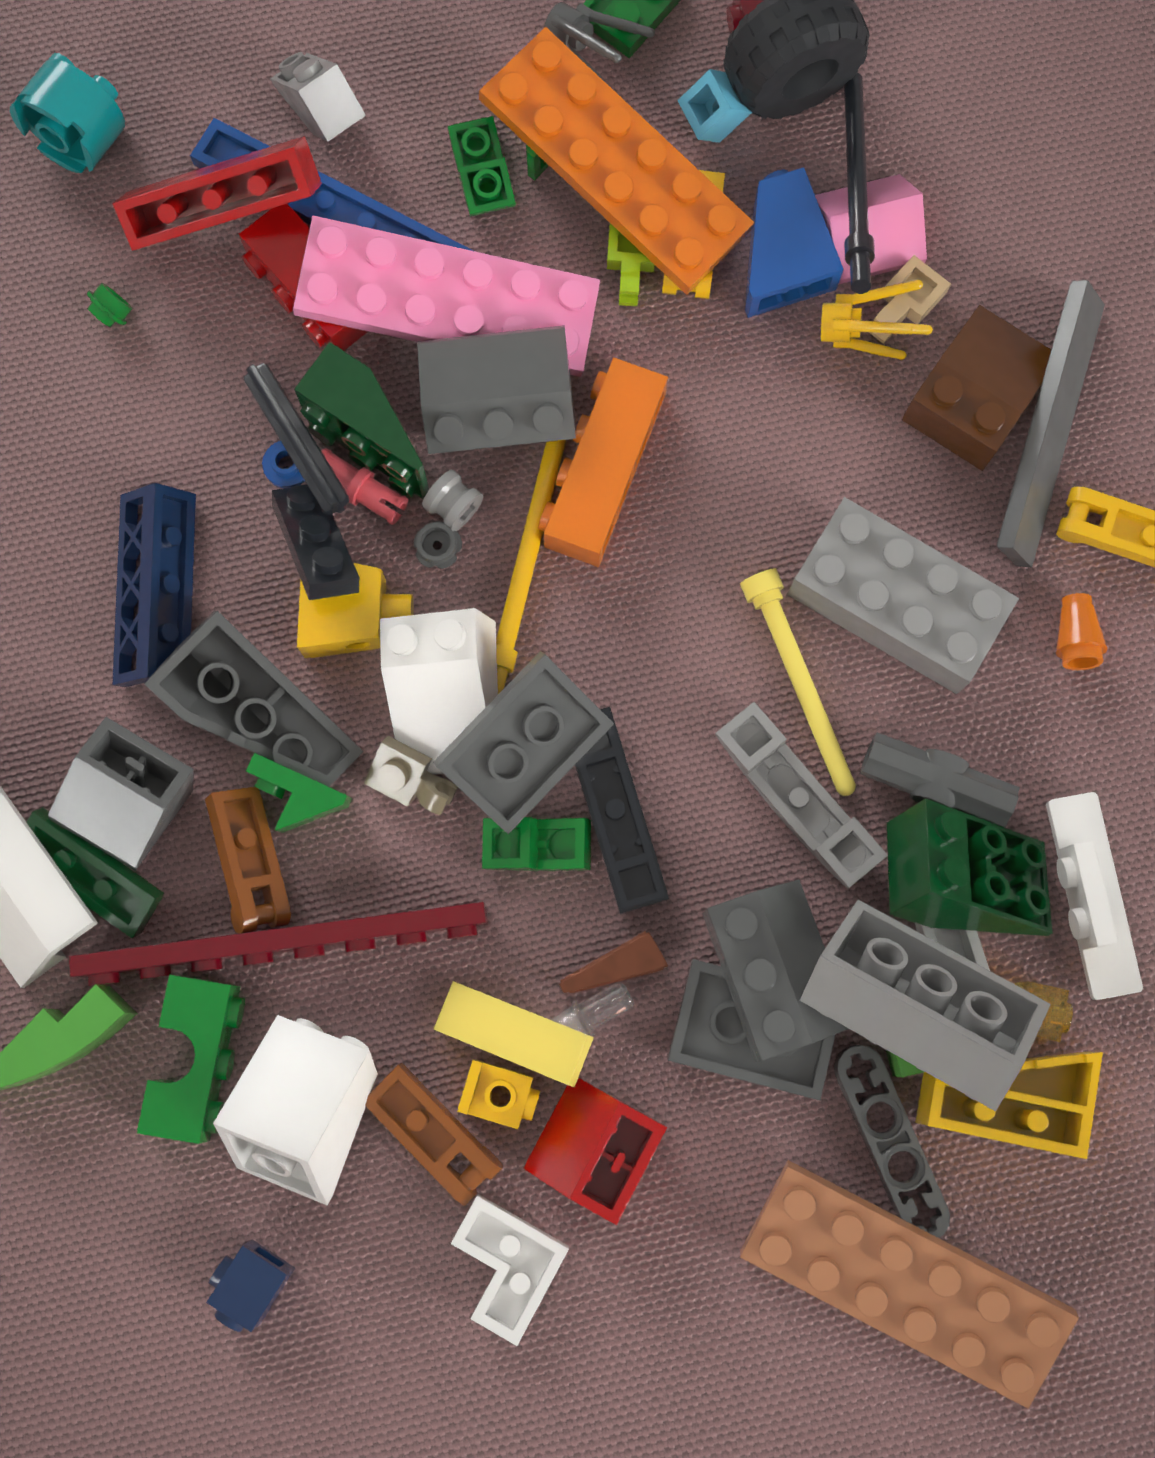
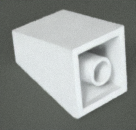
(298, 1107)

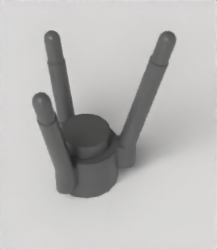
(576, 32)

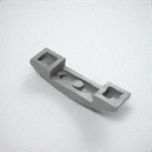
(798, 797)

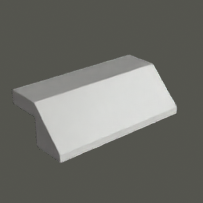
(36, 901)

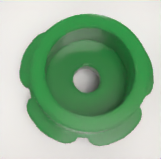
(108, 306)

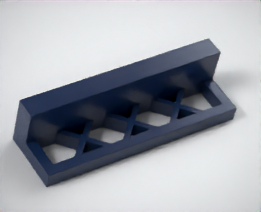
(160, 583)

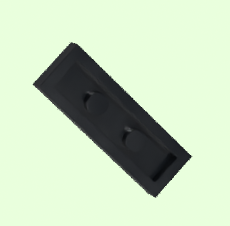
(314, 544)

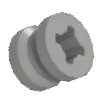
(452, 500)

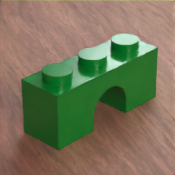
(189, 1106)

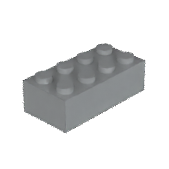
(902, 596)
(926, 1004)

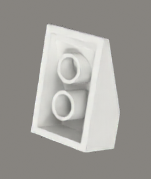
(437, 675)

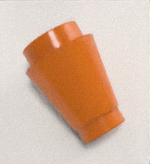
(1080, 634)

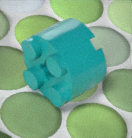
(69, 114)

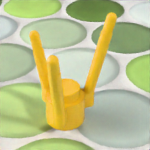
(844, 324)

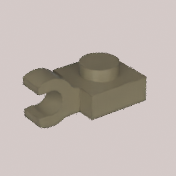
(403, 775)

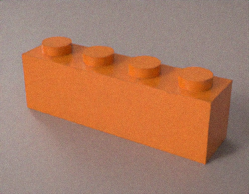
(604, 462)

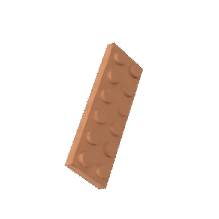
(909, 1284)

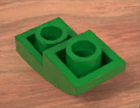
(481, 166)

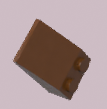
(979, 388)

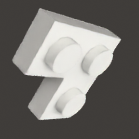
(523, 1265)

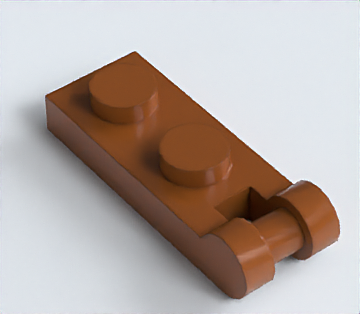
(248, 859)
(431, 1133)

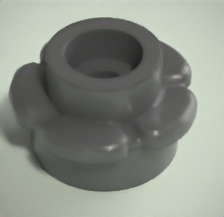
(434, 533)

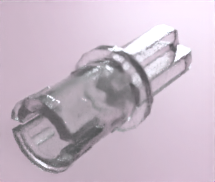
(596, 1009)

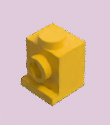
(477, 1094)

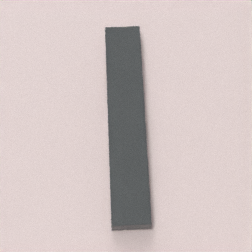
(1051, 424)

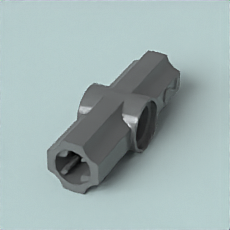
(939, 778)

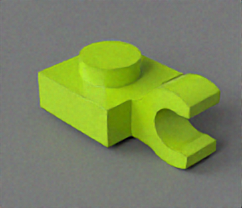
(627, 258)

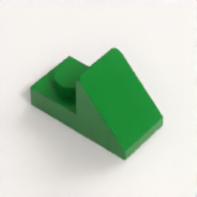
(308, 797)

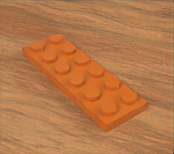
(615, 160)

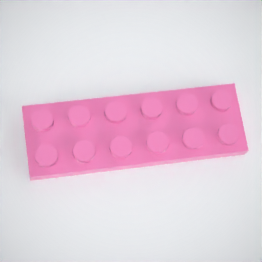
(435, 289)

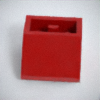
(595, 1149)

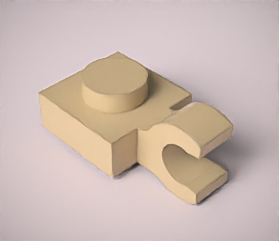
(915, 303)

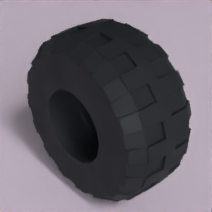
(795, 54)

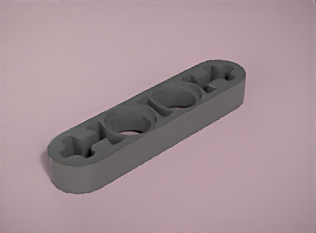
(897, 1138)

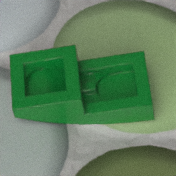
(538, 845)

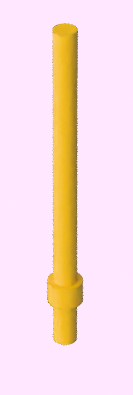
(525, 561)

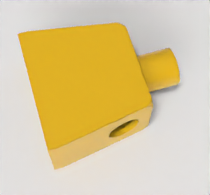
(350, 620)

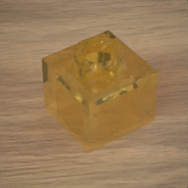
(1059, 1014)

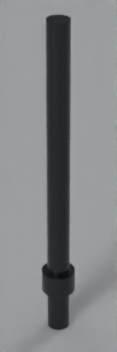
(859, 244)

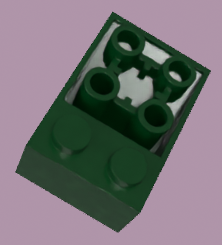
(351, 409)
(966, 873)

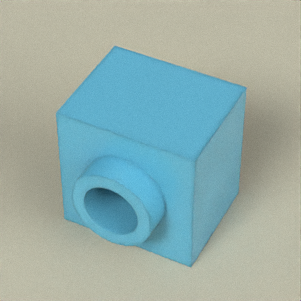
(713, 107)

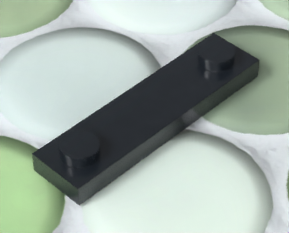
(620, 824)

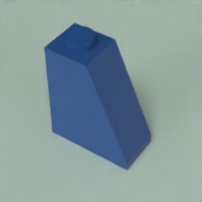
(789, 245)

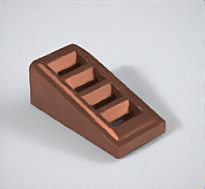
(629, 960)

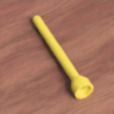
(765, 593)

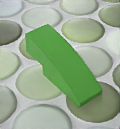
(59, 1039)

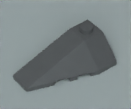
(238, 694)

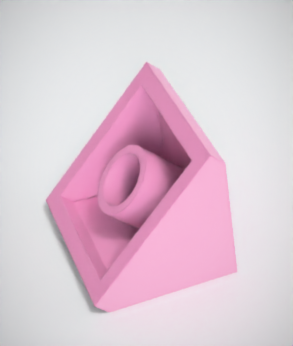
(893, 219)

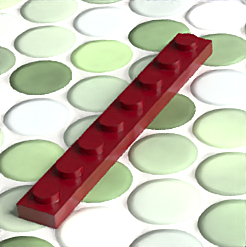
(259, 946)

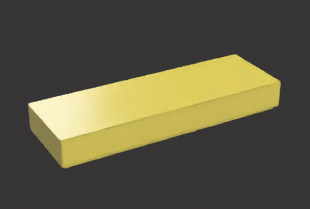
(513, 1034)

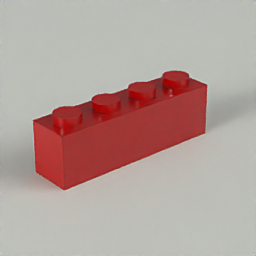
(218, 193)

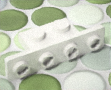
(1093, 896)

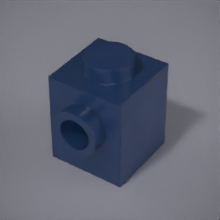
(247, 1286)

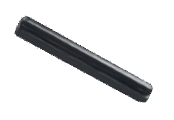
(296, 439)

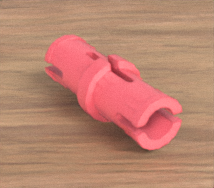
(365, 489)

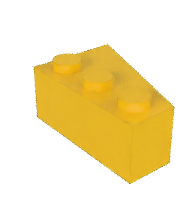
(1044, 1108)

